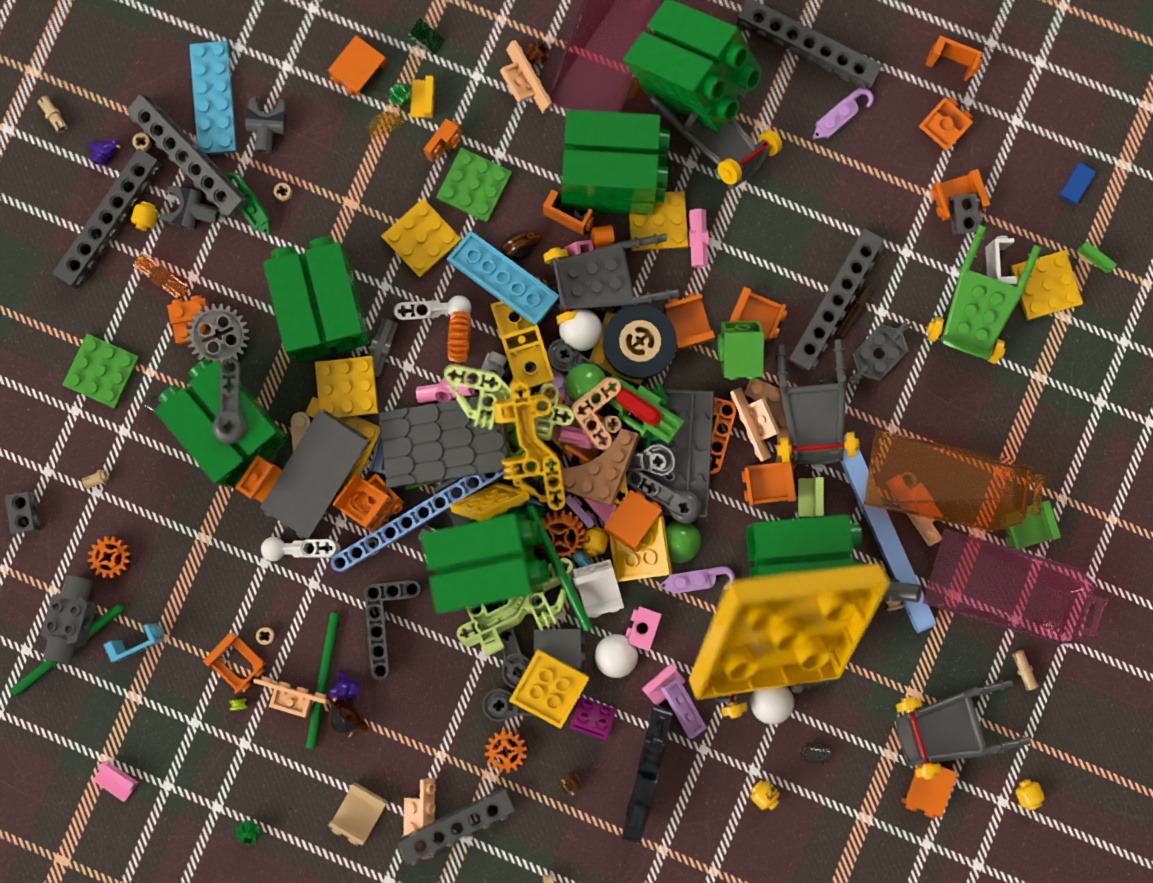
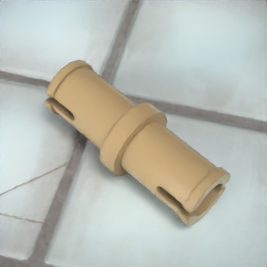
(52, 114)
(1025, 670)

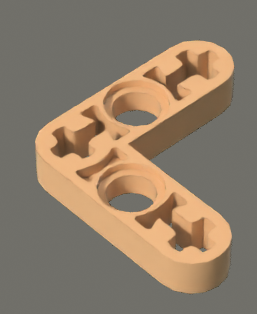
(589, 414)

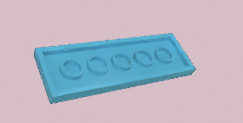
(213, 97)
(503, 278)

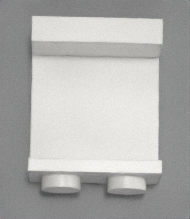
(993, 259)
(598, 588)

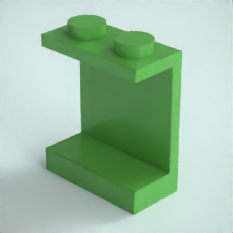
(1033, 529)

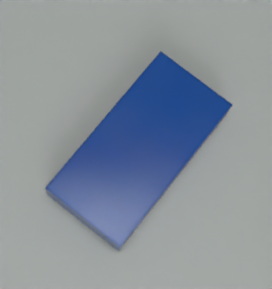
(1077, 183)

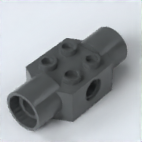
(68, 620)

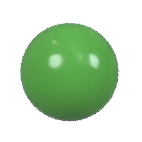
(582, 380)
(682, 541)

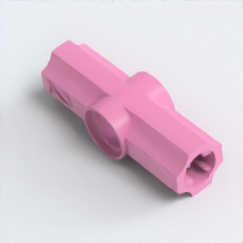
(698, 238)
(441, 392)
(577, 436)

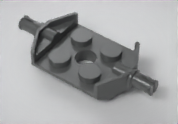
(888, 340)

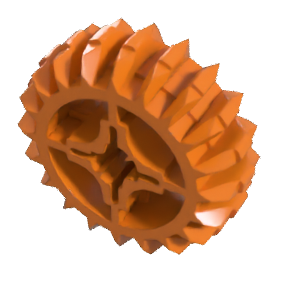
(459, 336)
(568, 522)

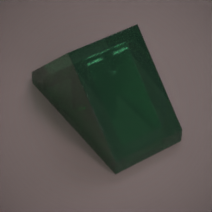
(425, 37)

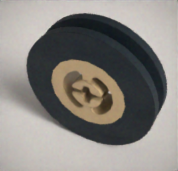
(654, 359)

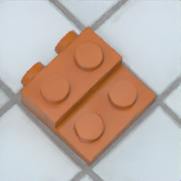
(946, 123)
(446, 138)
(181, 313)
(364, 502)

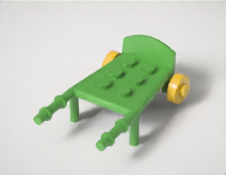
(980, 308)

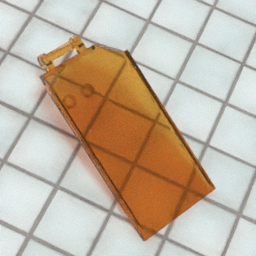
(949, 483)

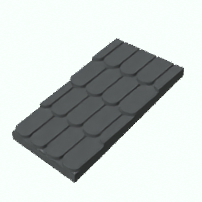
(440, 443)
(690, 446)

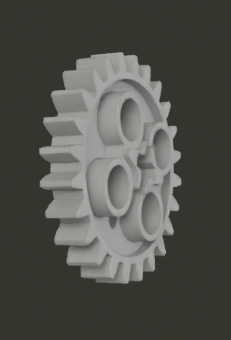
(210, 318)

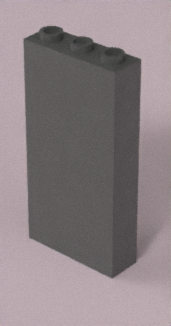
(315, 474)

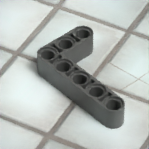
(372, 622)

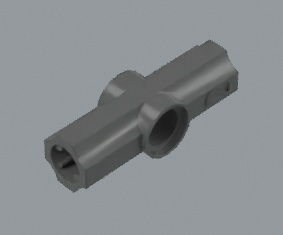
(382, 344)
(902, 591)

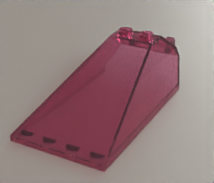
(592, 64)
(1013, 589)

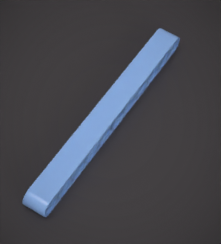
(417, 521)
(887, 540)

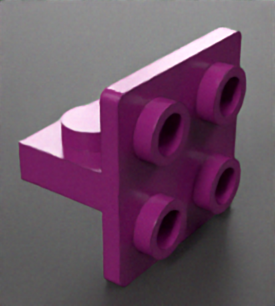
(593, 718)

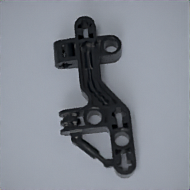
(647, 774)

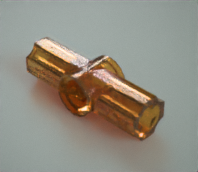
(161, 276)

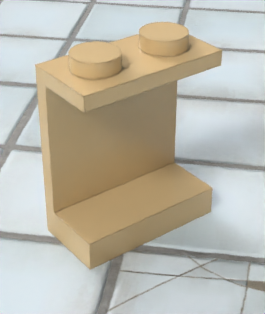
(358, 814)

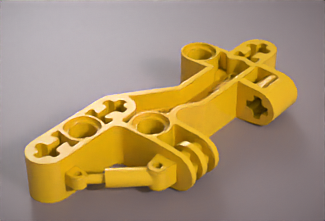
(522, 412)

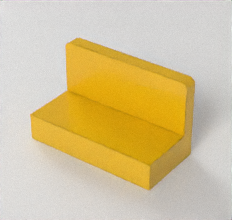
(422, 98)

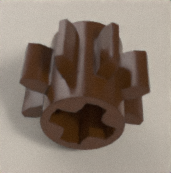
(536, 53)
(570, 784)

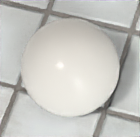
(582, 331)
(615, 656)
(772, 704)

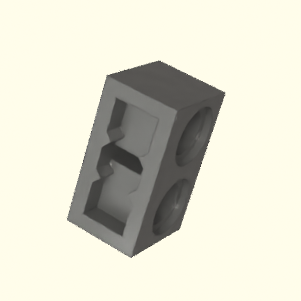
(959, 214)
(17, 514)

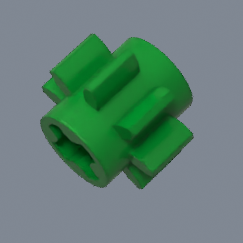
(400, 94)
(248, 832)

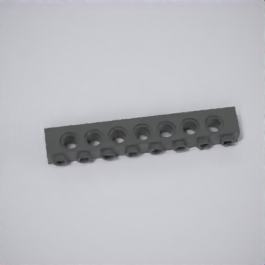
(818, 41)
(159, 119)
(107, 208)
(866, 240)

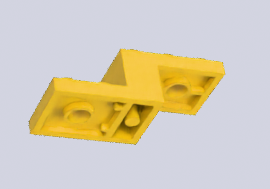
(522, 346)

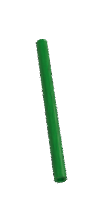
(560, 571)
(47, 665)
(322, 679)

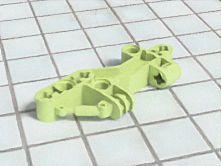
(500, 391)
(492, 623)

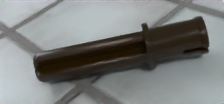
(854, 312)

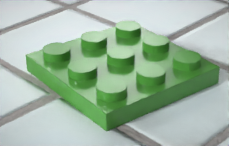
(474, 185)
(101, 371)

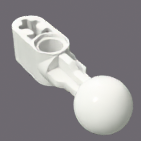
(433, 308)
(274, 548)

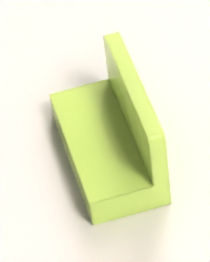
(811, 497)

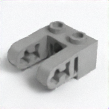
(496, 363)

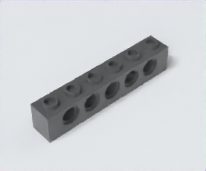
(503, 811)

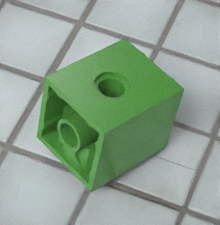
(741, 349)

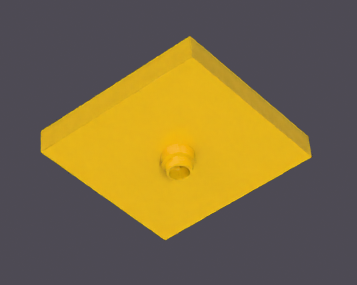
(786, 630)

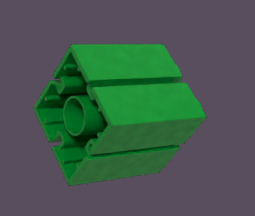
(694, 64)
(614, 162)
(316, 300)
(191, 415)
(801, 545)
(484, 562)

